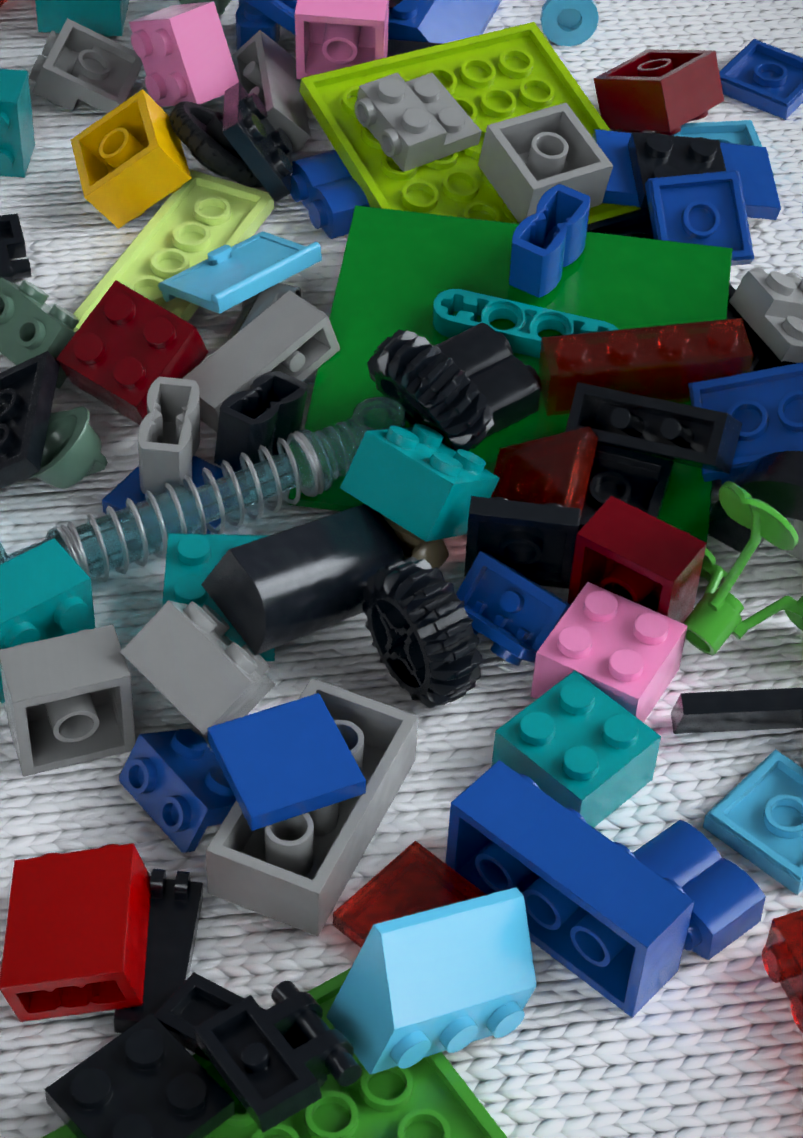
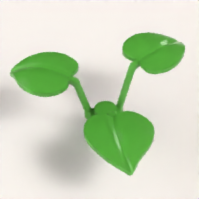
(718, 610)

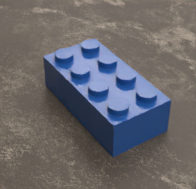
(581, 891)

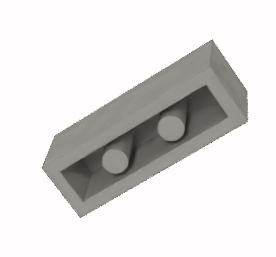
(271, 74)
(284, 338)

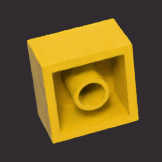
(130, 159)

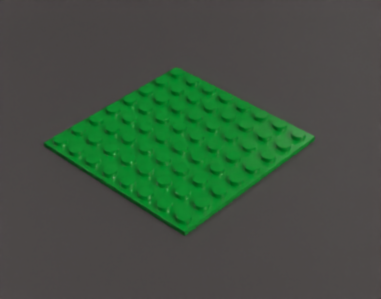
(406, 258)

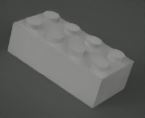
(304, 863)

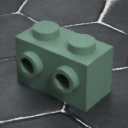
(31, 325)

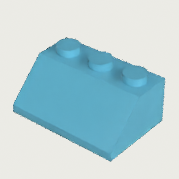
(437, 981)

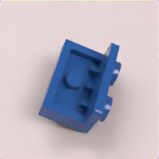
(509, 608)
(178, 784)

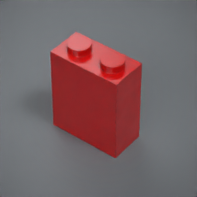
(76, 933)

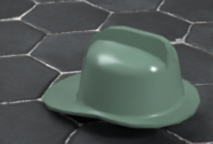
(70, 449)

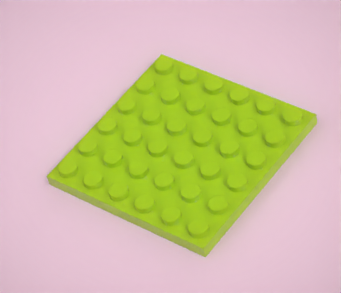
(491, 79)

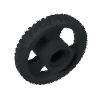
(202, 133)

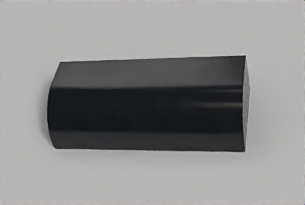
(302, 576)

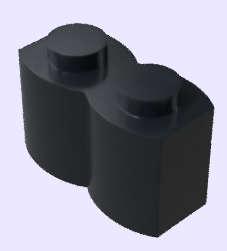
(502, 378)
(259, 417)

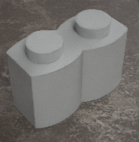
(168, 433)

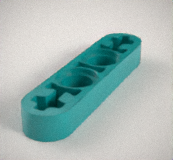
(527, 318)

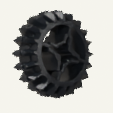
(431, 389)
(422, 631)

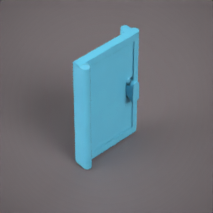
(240, 271)

